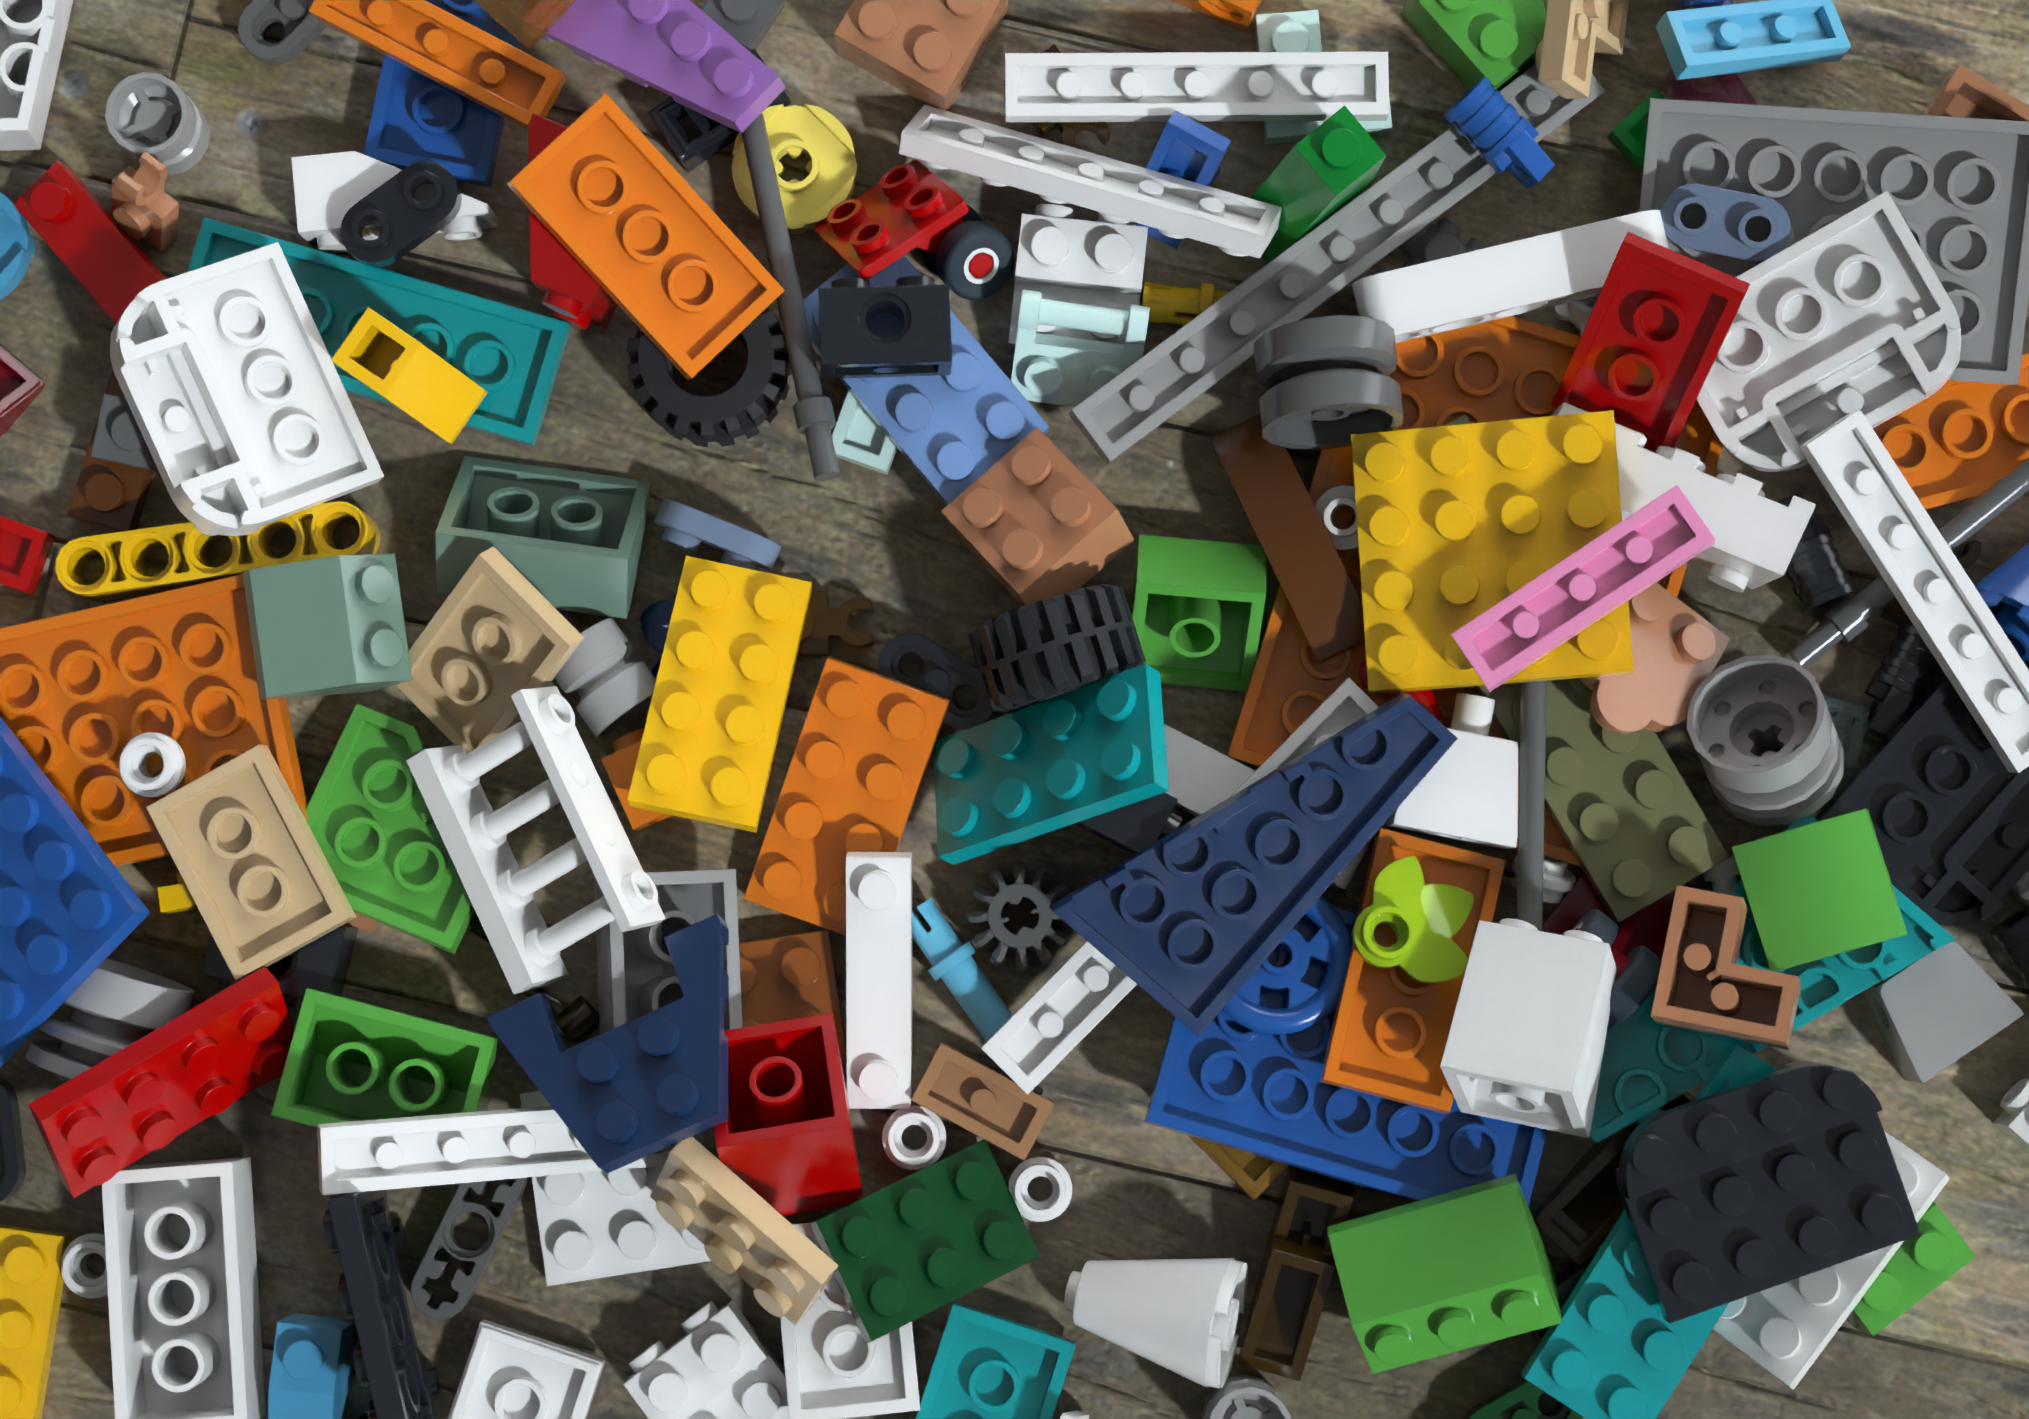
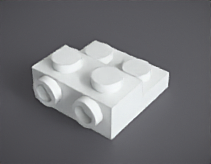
(1078, 264)
(710, 1372)

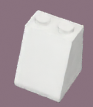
(1531, 1026)

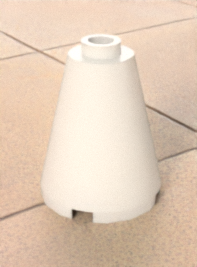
(1165, 1310)

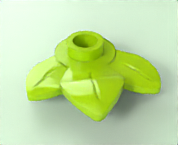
(1421, 920)

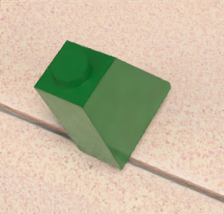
(1319, 178)

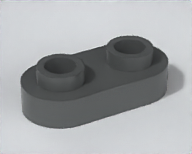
(264, 14)

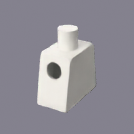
(1471, 787)

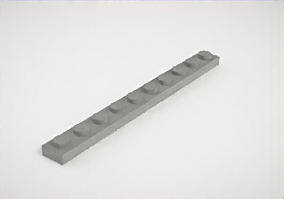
(1304, 276)

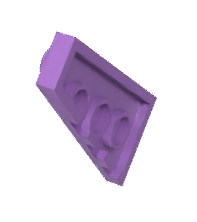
(674, 51)

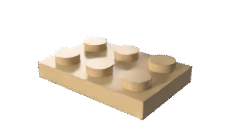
(483, 648)
(251, 862)
(741, 1231)

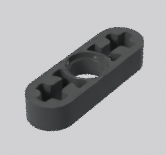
(464, 1280)

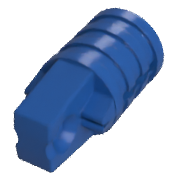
(1499, 133)

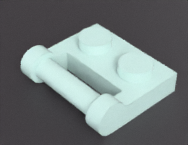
(1069, 368)

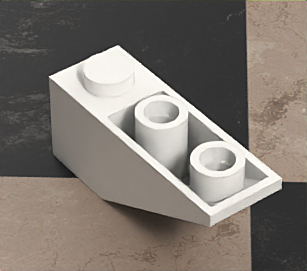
(336, 181)

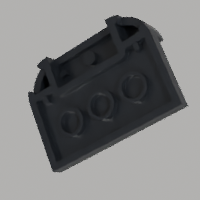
(1943, 811)
(1761, 1186)
(374, 1295)

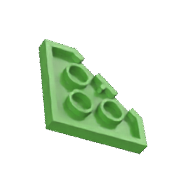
(383, 834)

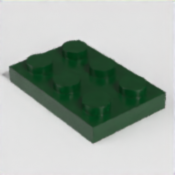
(925, 1241)

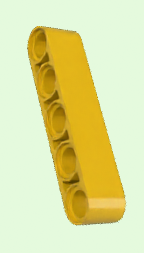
(187, 550)

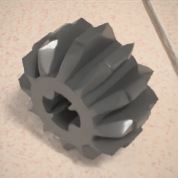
(1013, 894)

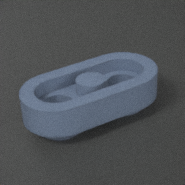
(1725, 222)
(690, 528)

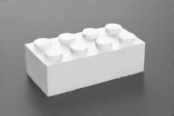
(184, 1291)

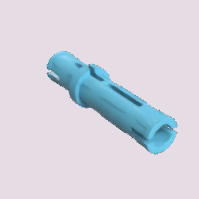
(959, 970)

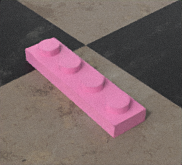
(1583, 588)

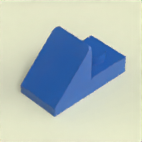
(1189, 153)

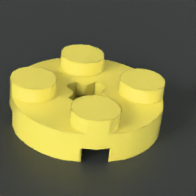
(830, 168)

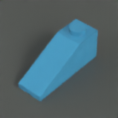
(311, 1367)

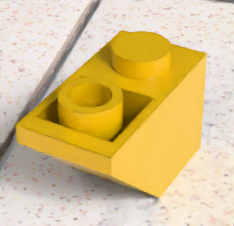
(409, 375)

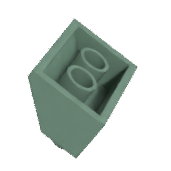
(560, 528)

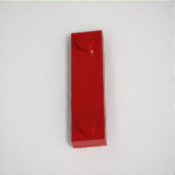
(87, 239)

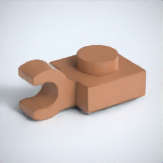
(143, 206)

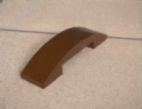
(1293, 539)

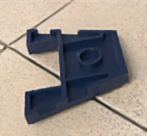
(643, 1079)

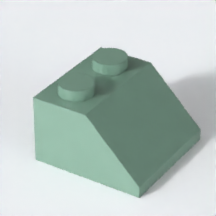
(327, 626)

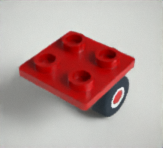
(923, 213)

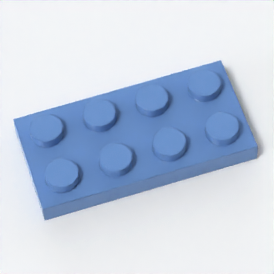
(941, 423)

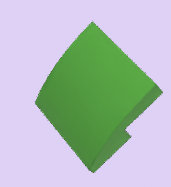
(1819, 890)

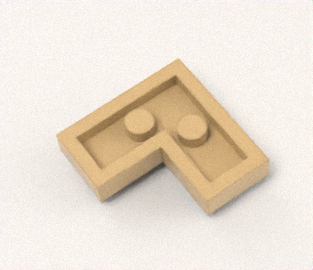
(1572, 36)

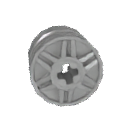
(1766, 739)
(108, 1014)

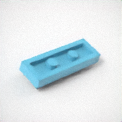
(1751, 37)

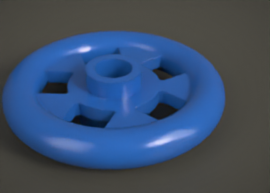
(1305, 1003)

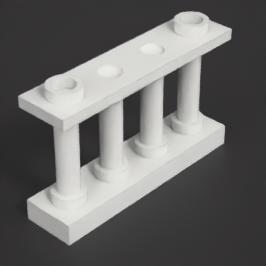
(485, 861)

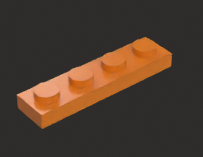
(449, 53)

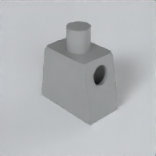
(1938, 1011)

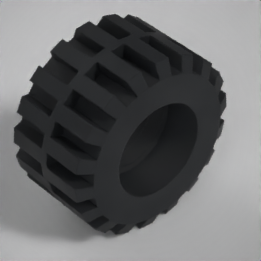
(718, 416)
(1055, 646)

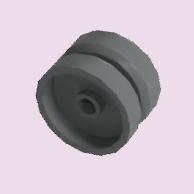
(1327, 381)

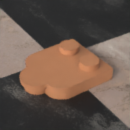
(1670, 659)

